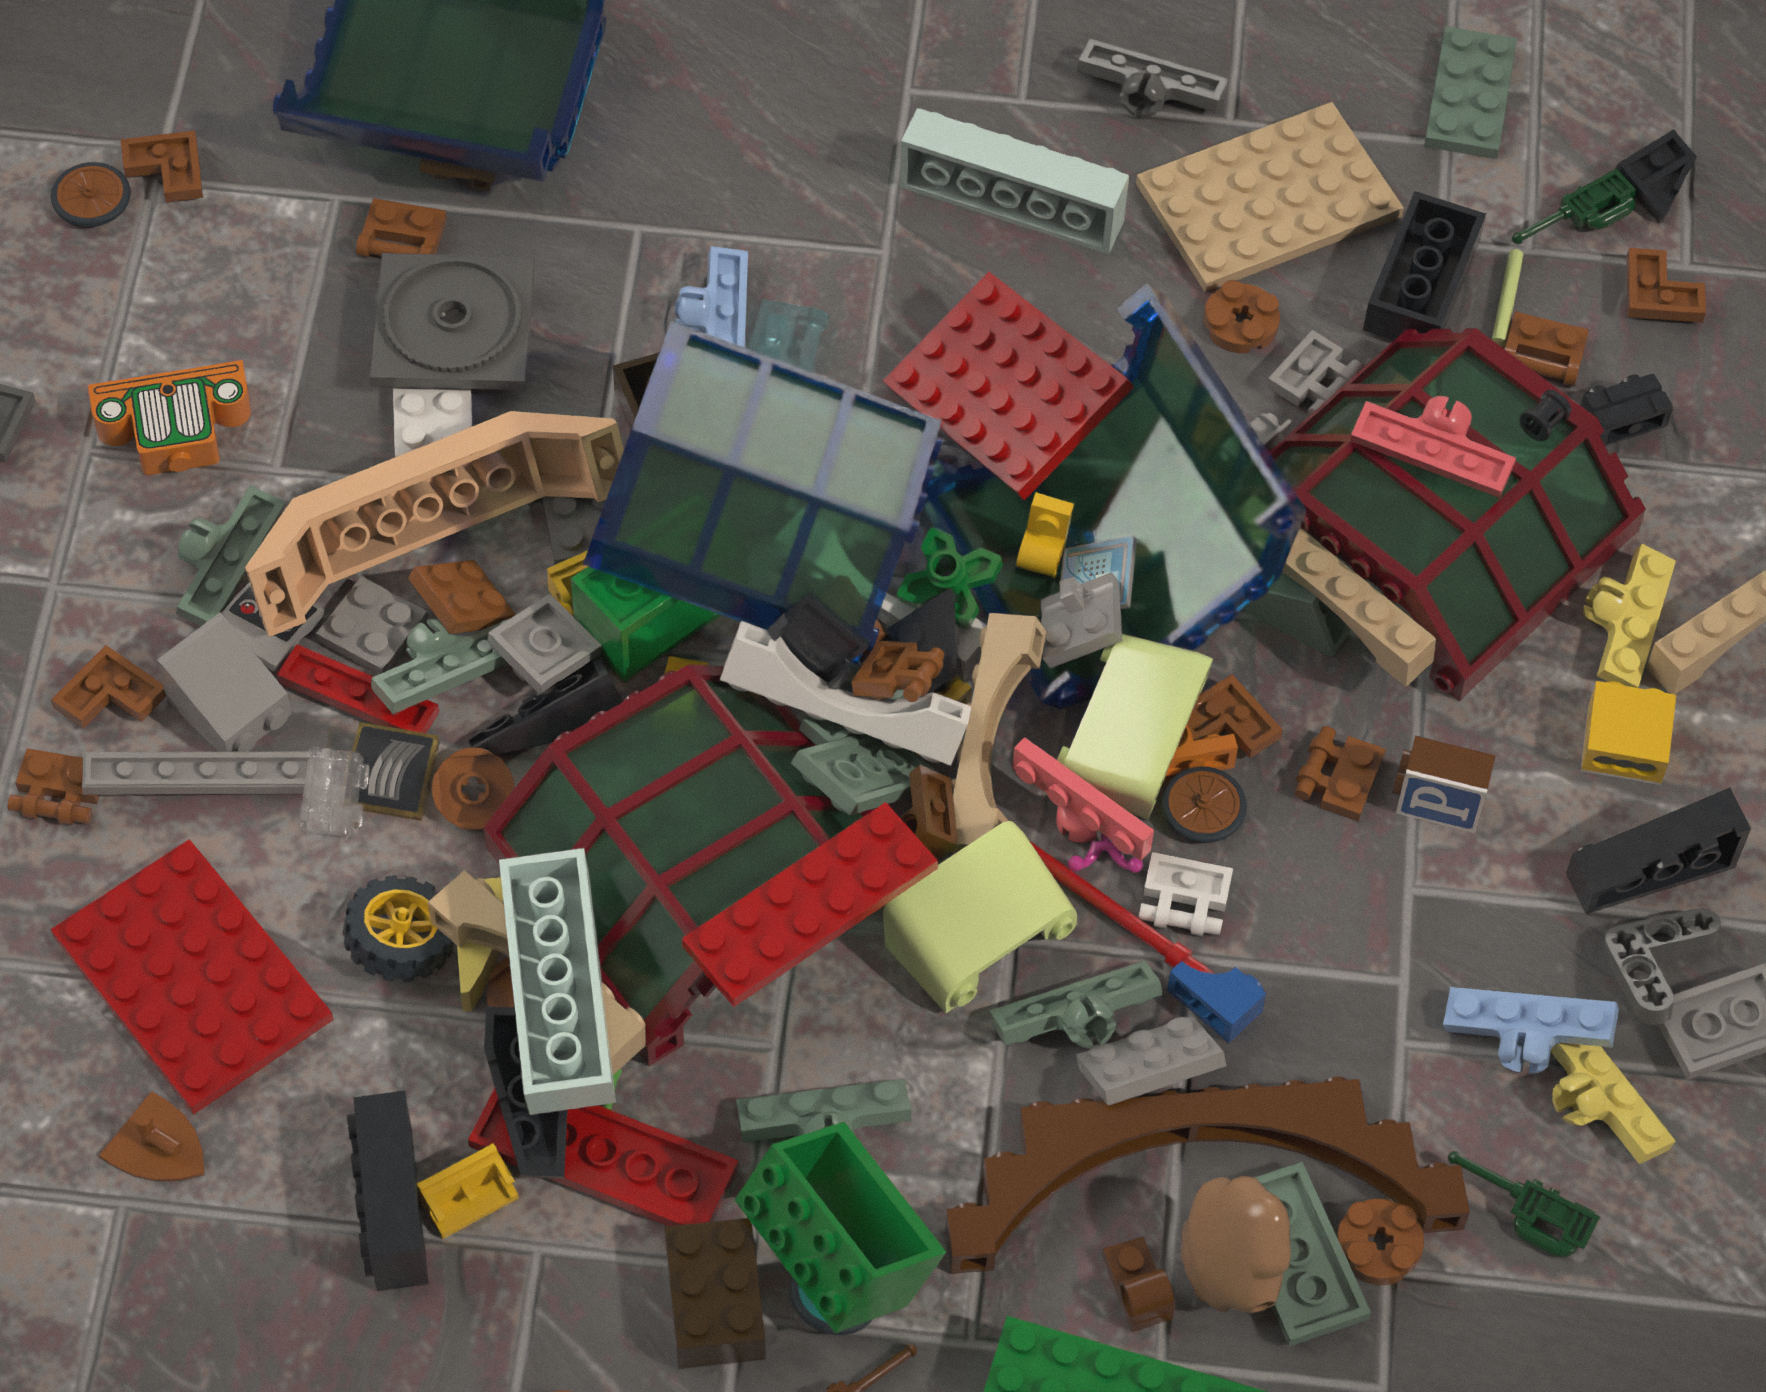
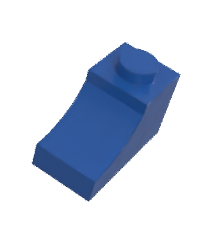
(1221, 1000)

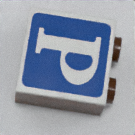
(1443, 783)

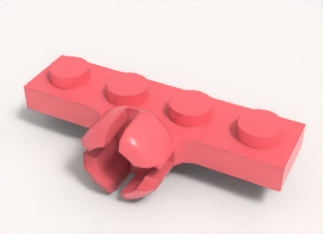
(1435, 444)
(1080, 805)

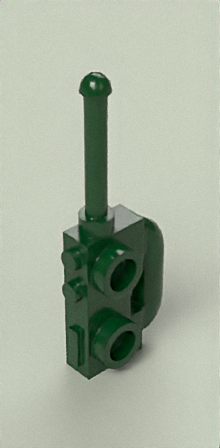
(1586, 201)
(1535, 1201)

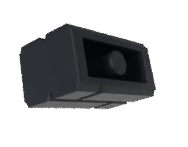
(1629, 407)

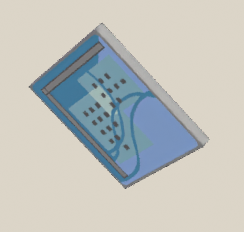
(1101, 558)

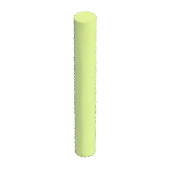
(1507, 297)

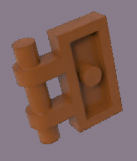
(897, 667)
(53, 776)
(1352, 778)

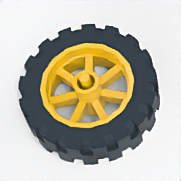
(388, 950)

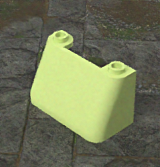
(1136, 720)
(975, 914)

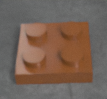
(460, 595)

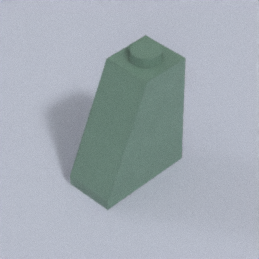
(1300, 615)

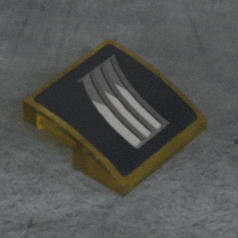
(398, 769)

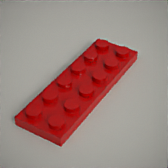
(809, 904)
(628, 1164)

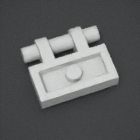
(1186, 883)

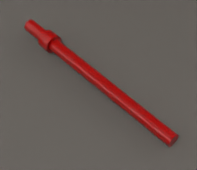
(1172, 952)

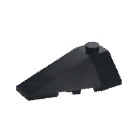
(551, 714)
(535, 1138)

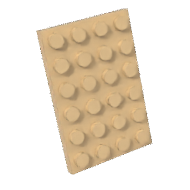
(1269, 196)

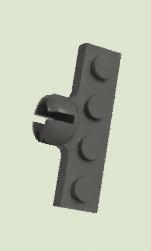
(1151, 80)

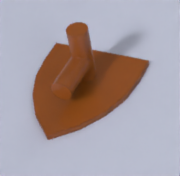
(156, 1144)

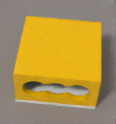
(1628, 732)

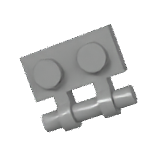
(1306, 368)

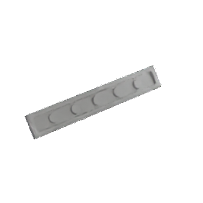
(194, 772)

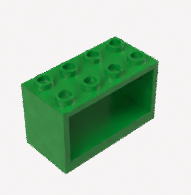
(632, 620)
(839, 1226)

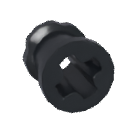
(1545, 415)

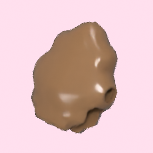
(1236, 1245)

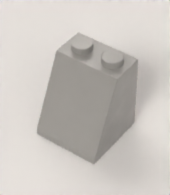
(223, 687)

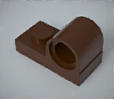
(932, 811)
(1138, 1284)

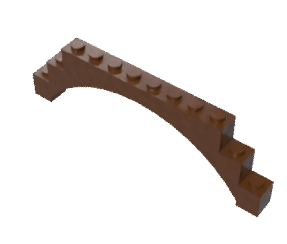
(1306, 1118)

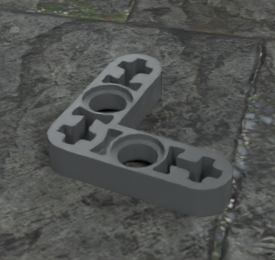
(1690, 931)

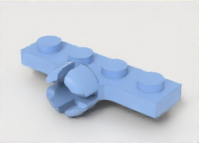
(722, 304)
(1530, 1023)

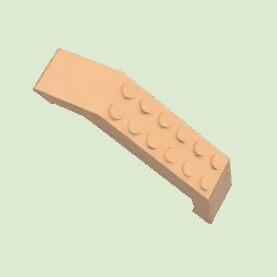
(426, 499)

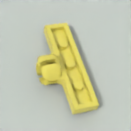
(1630, 614)
(1603, 1093)

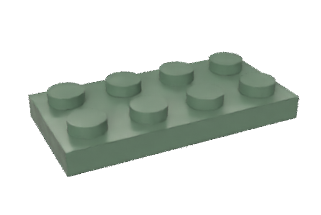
(1470, 92)
(858, 772)
(1319, 1285)

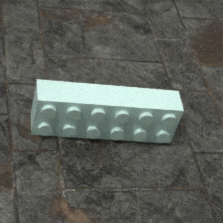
(1013, 180)
(556, 982)

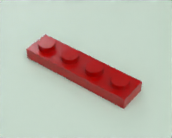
(349, 691)

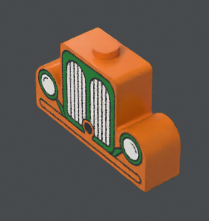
(172, 414)

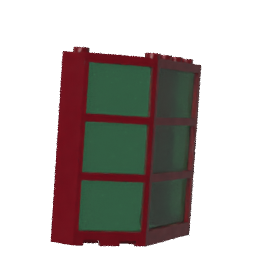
(1455, 557)
(679, 816)

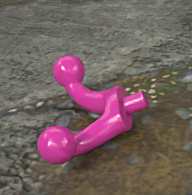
(1076, 863)

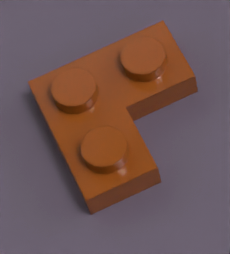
(169, 154)
(1656, 297)
(106, 680)
(1237, 712)

